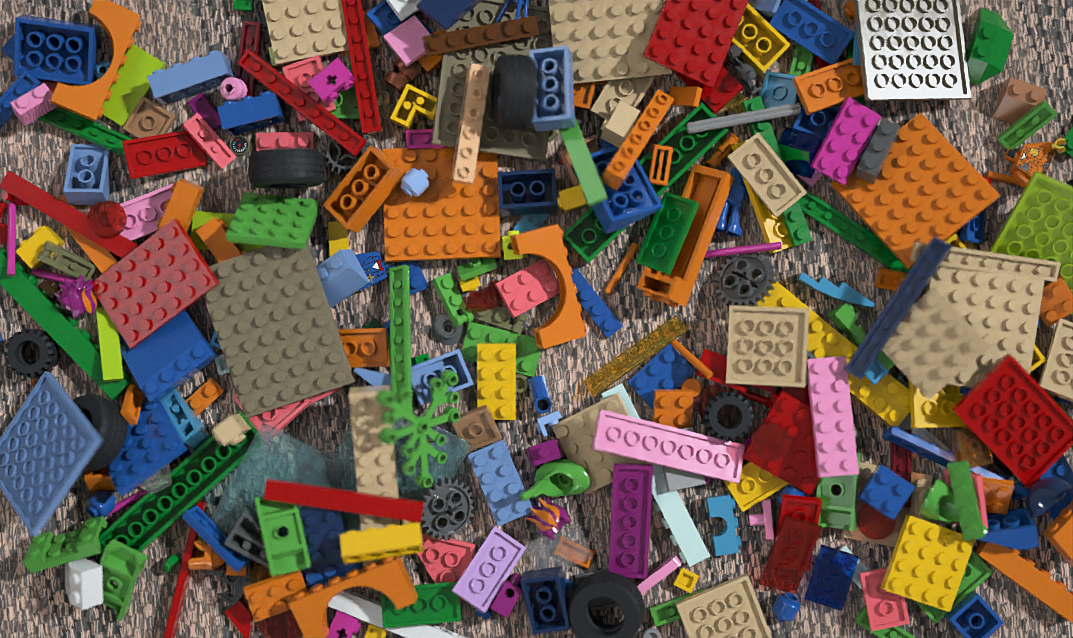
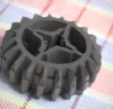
(341, 158)

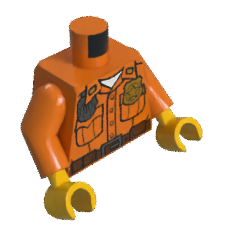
(1032, 158)

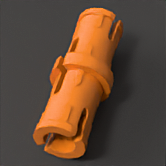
(722, 151)

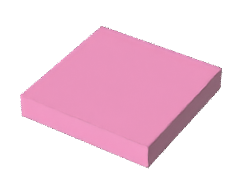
(407, 40)

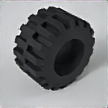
(17, 348)
(744, 416)

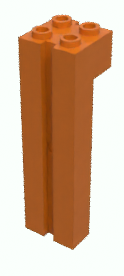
(710, 190)

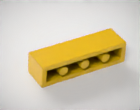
(381, 542)

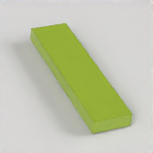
(109, 347)

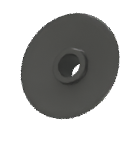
(444, 337)

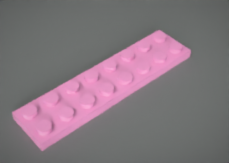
(668, 446)

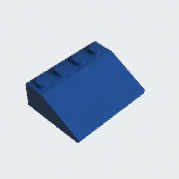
(56, 49)
(632, 199)
(169, 357)

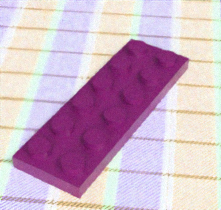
(630, 519)

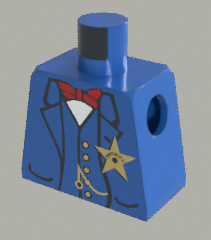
(374, 268)

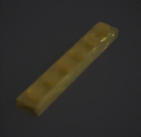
(635, 355)

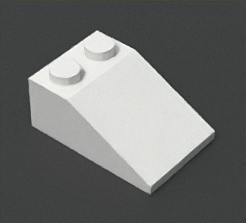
(84, 583)

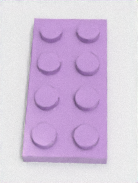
(488, 569)

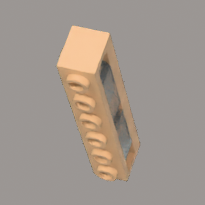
(470, 124)

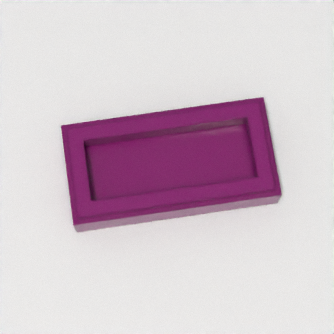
(202, 106)

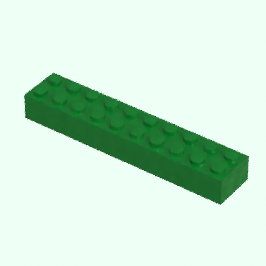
(587, 234)
(189, 485)

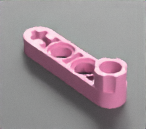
(659, 573)

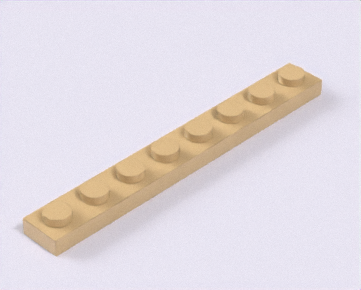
(994, 262)

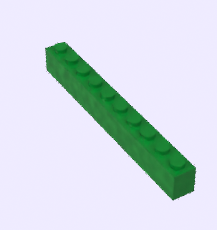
(59, 325)

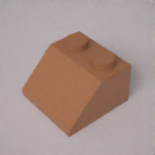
(1016, 100)

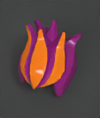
(77, 297)
(549, 517)

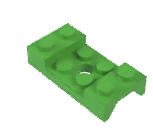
(844, 317)
(839, 510)
(53, 550)
(285, 553)
(124, 567)

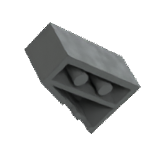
(247, 537)

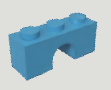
(727, 540)

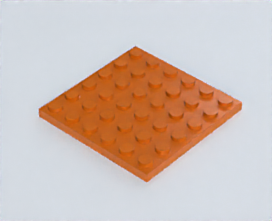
(919, 191)
(448, 217)

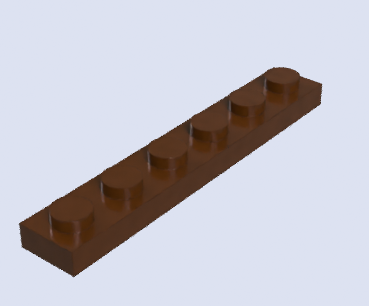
(480, 36)

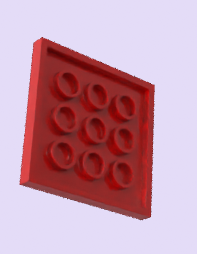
(800, 463)

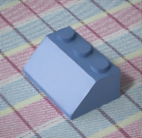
(341, 276)

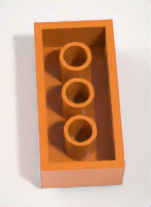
(364, 189)

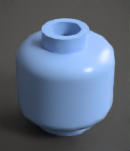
(415, 182)

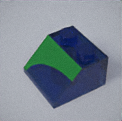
(799, 150)

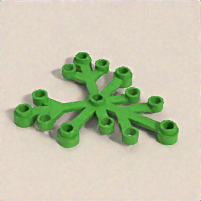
(420, 425)

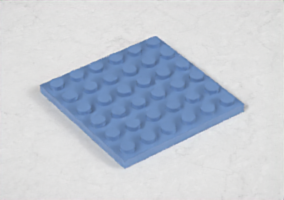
(44, 452)

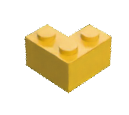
(412, 103)

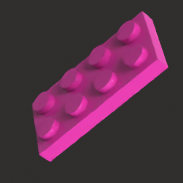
(845, 141)

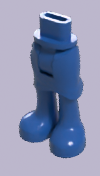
(735, 198)

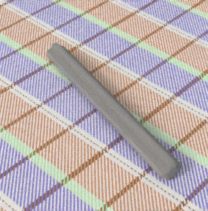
(743, 118)

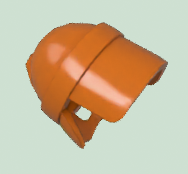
(205, 557)

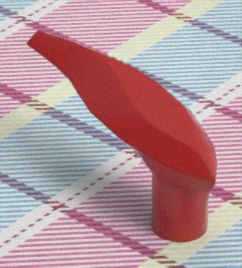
(11, 198)

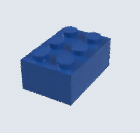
(251, 113)

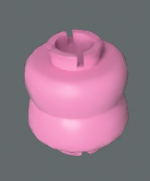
(233, 89)

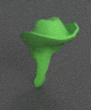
(558, 479)
(940, 504)

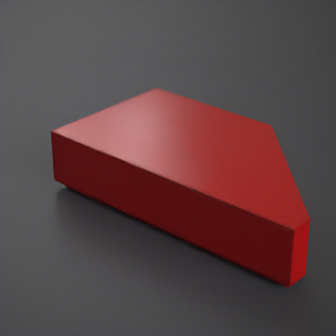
(241, 618)

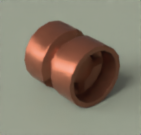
(400, 75)

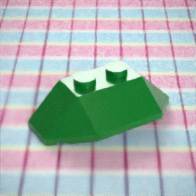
(987, 46)

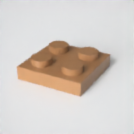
(149, 119)
(477, 427)

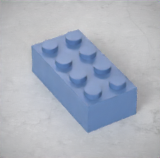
(190, 78)
(554, 88)
(500, 482)

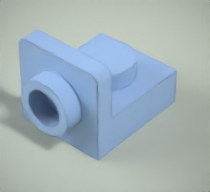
(550, 419)

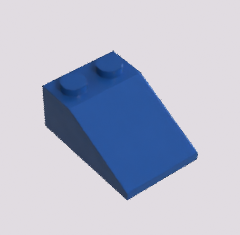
(1012, 530)

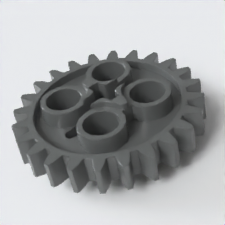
(755, 266)
(446, 508)

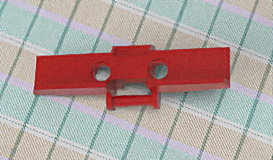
(718, 365)

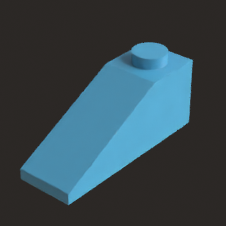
(185, 420)

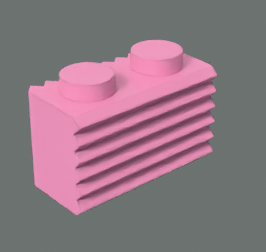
(33, 104)

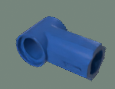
(539, 391)

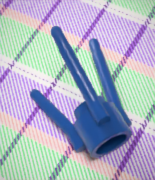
(519, 3)

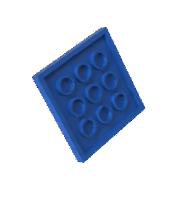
(146, 449)

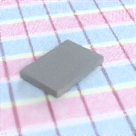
(680, 479)

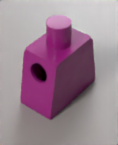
(545, 452)
(504, 604)

